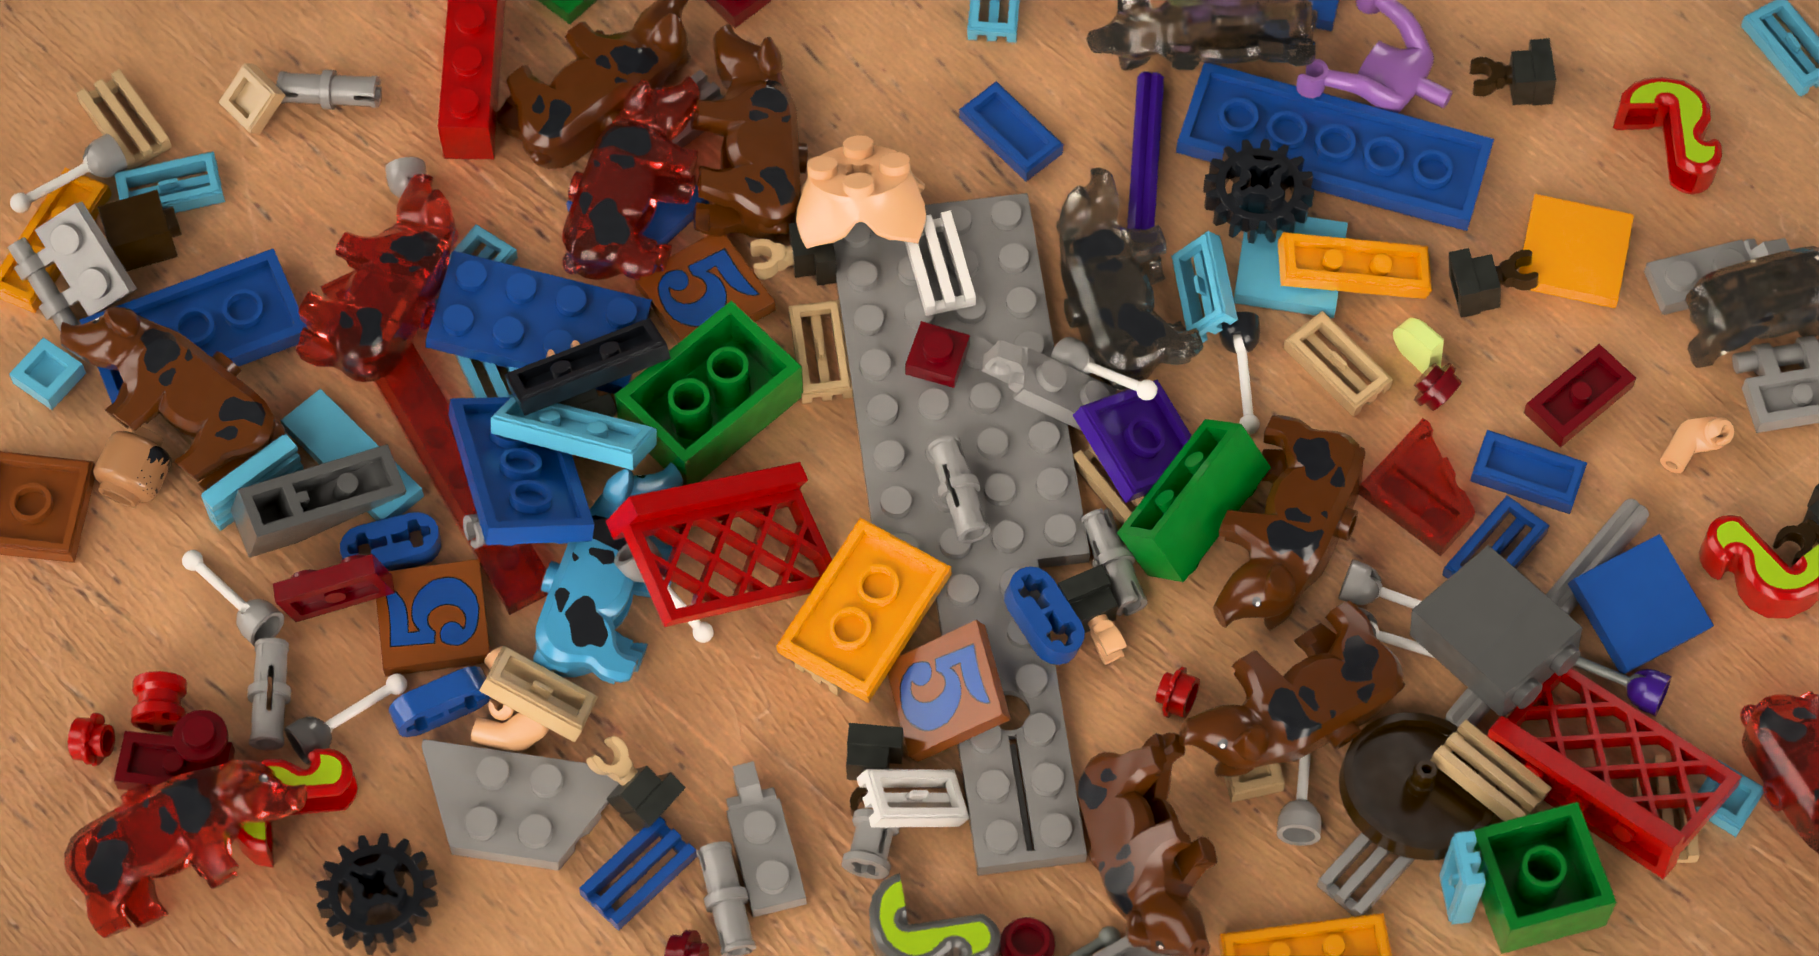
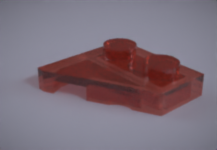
(1420, 491)

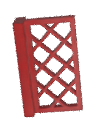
(704, 506)
(1620, 820)

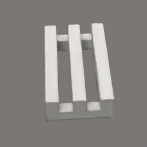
(949, 302)
(918, 806)

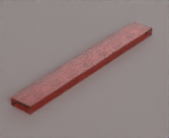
(424, 420)

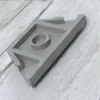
(514, 803)

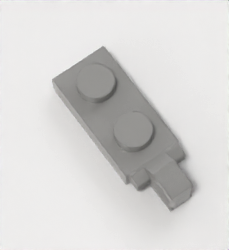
(1674, 276)
(1043, 381)
(763, 845)

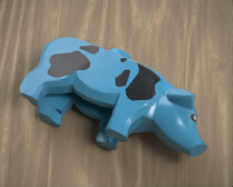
(592, 596)

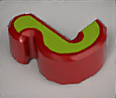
(1684, 119)
(1760, 574)
(329, 788)

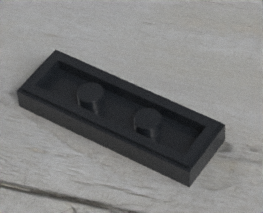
(587, 366)

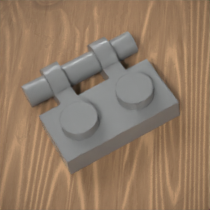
(83, 258)
(1780, 398)

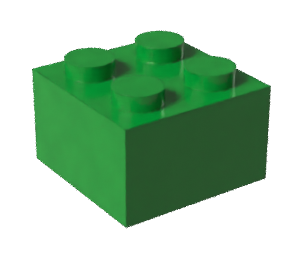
(1542, 878)

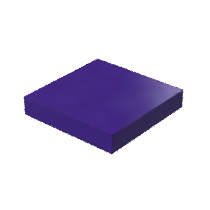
(1133, 438)

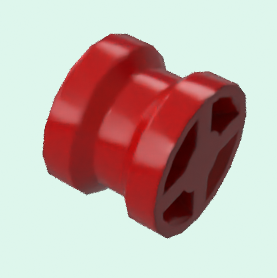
(158, 700)

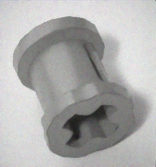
(869, 847)

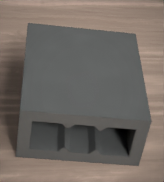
(1496, 632)

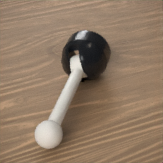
(1240, 339)

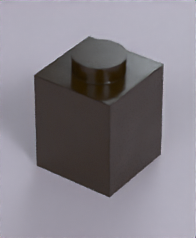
(140, 230)

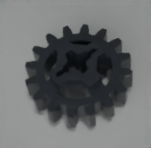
(1258, 190)
(382, 916)

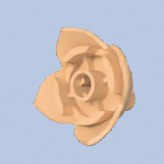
(860, 186)

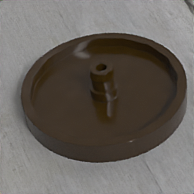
(1400, 794)

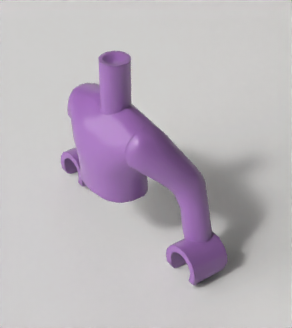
(1388, 74)

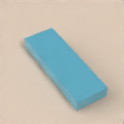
(577, 433)
(331, 435)

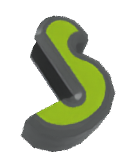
(948, 937)

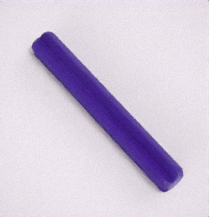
(1145, 151)

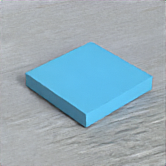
(1259, 274)

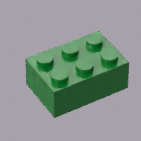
(712, 393)

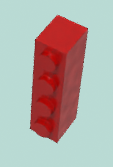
(471, 78)

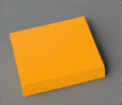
(1577, 249)

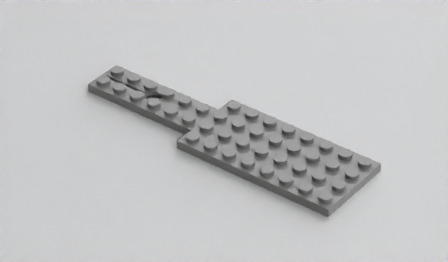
(1024, 491)

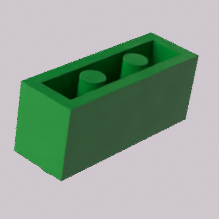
(1190, 499)

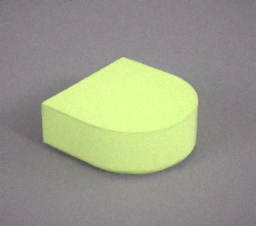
(1419, 343)

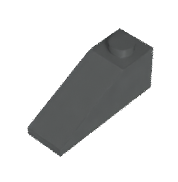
(314, 499)

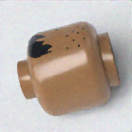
(132, 467)

